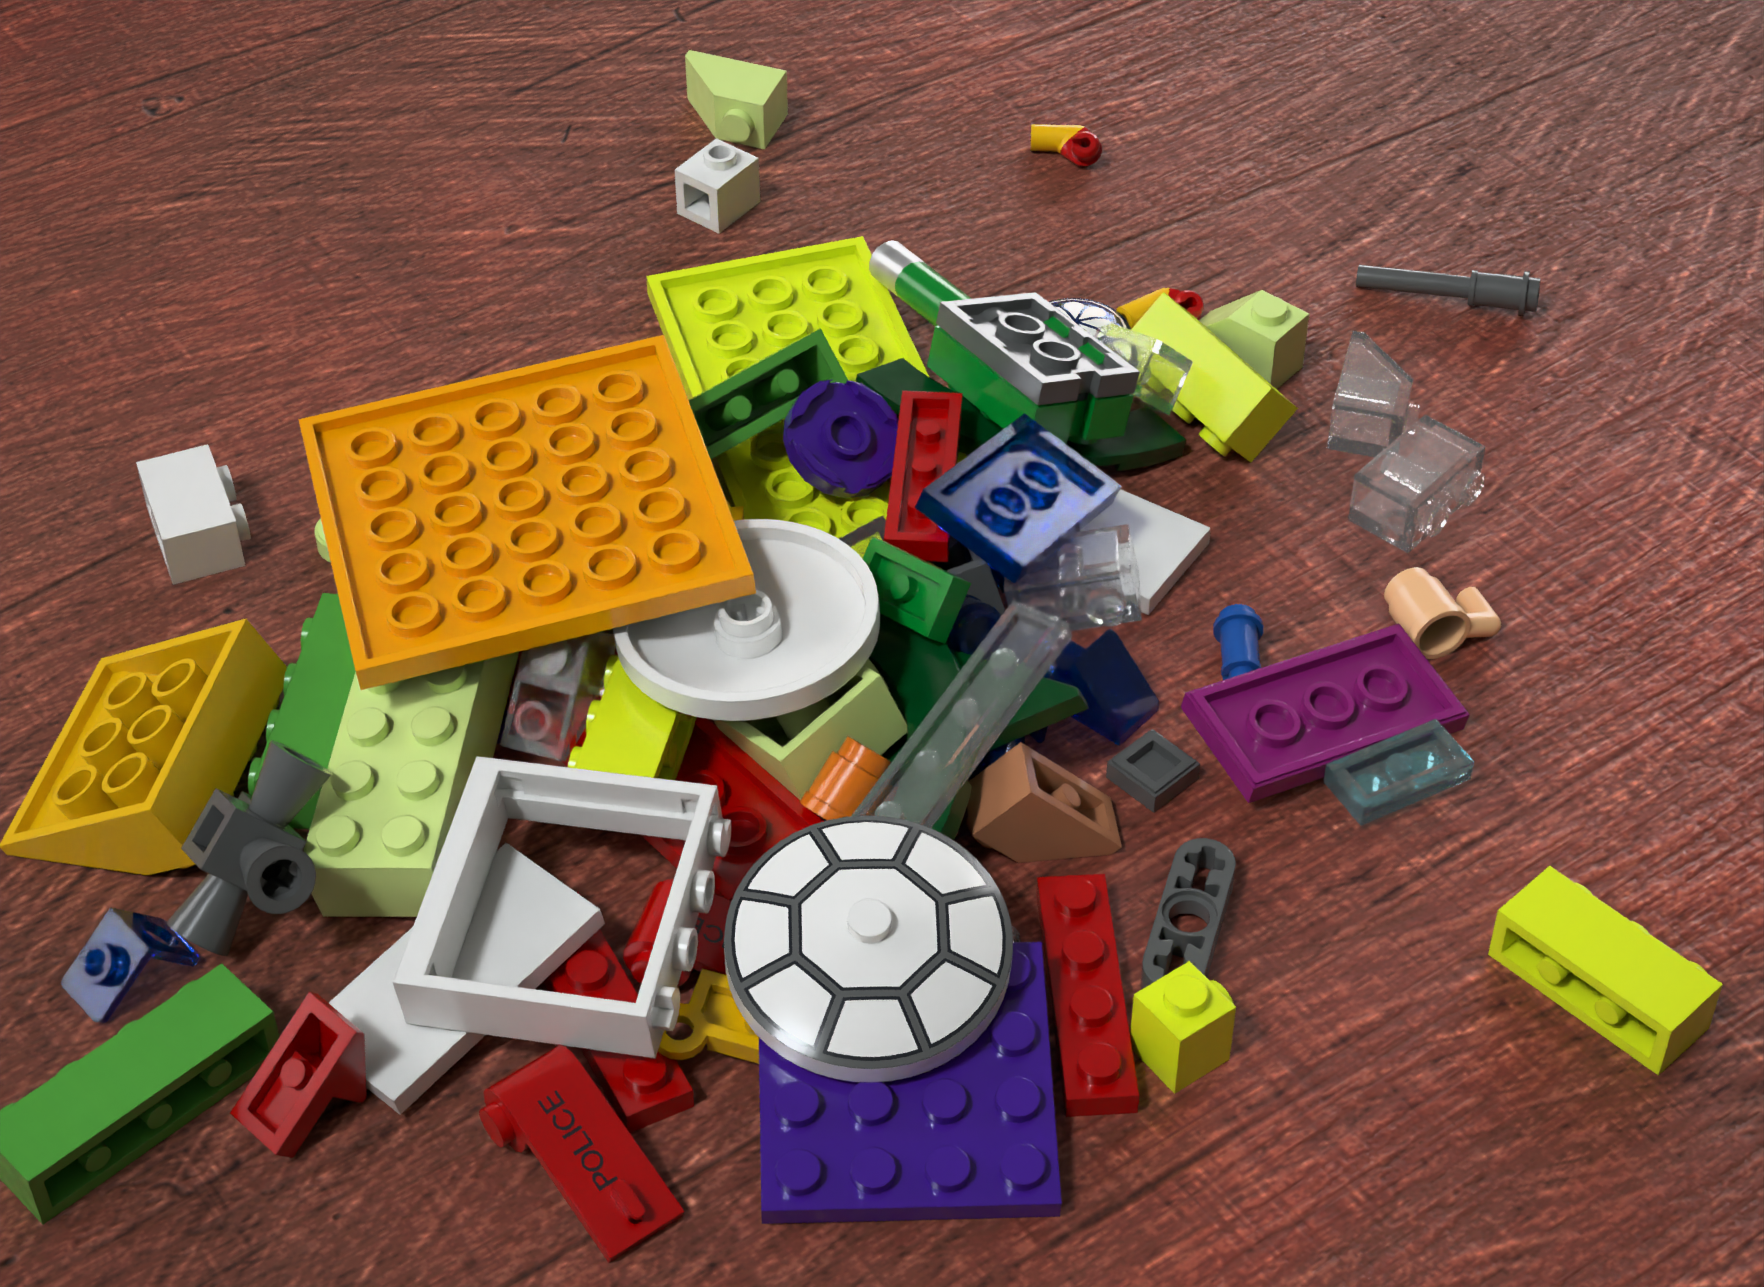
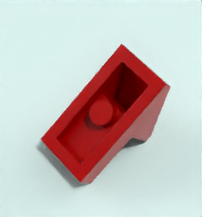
(309, 1064)

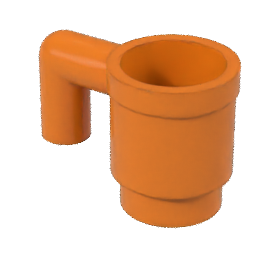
(844, 780)

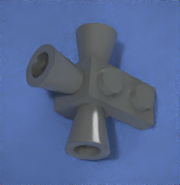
(250, 851)

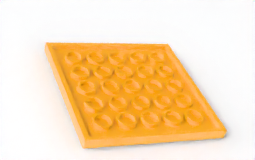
(520, 511)

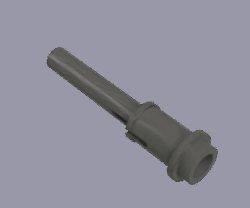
(1481, 288)

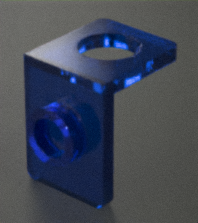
(117, 957)

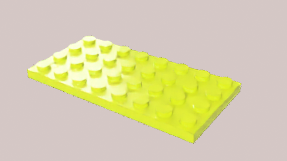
(750, 307)

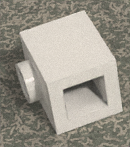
(717, 185)

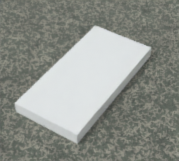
(516, 938)

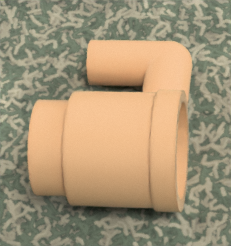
(1433, 616)

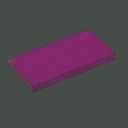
(1309, 710)

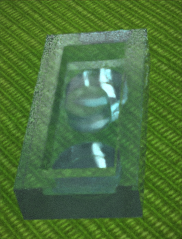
(1398, 771)

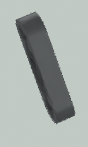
(1182, 898)

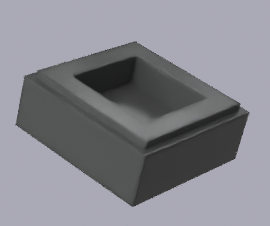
(1153, 770)

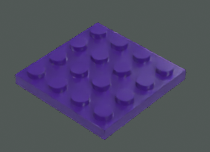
(924, 1146)

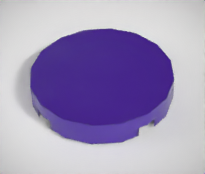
(841, 438)

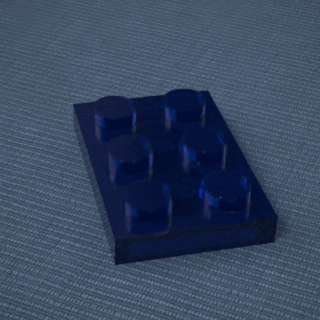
(1018, 497)

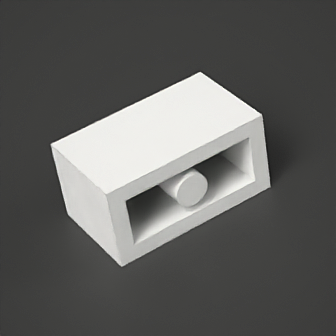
(193, 513)

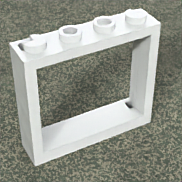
(572, 798)

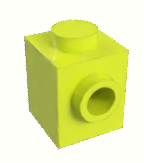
(1182, 1026)

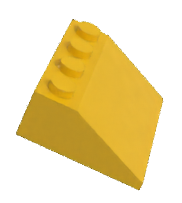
(149, 751)

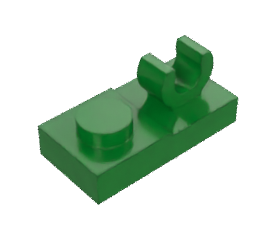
(915, 590)

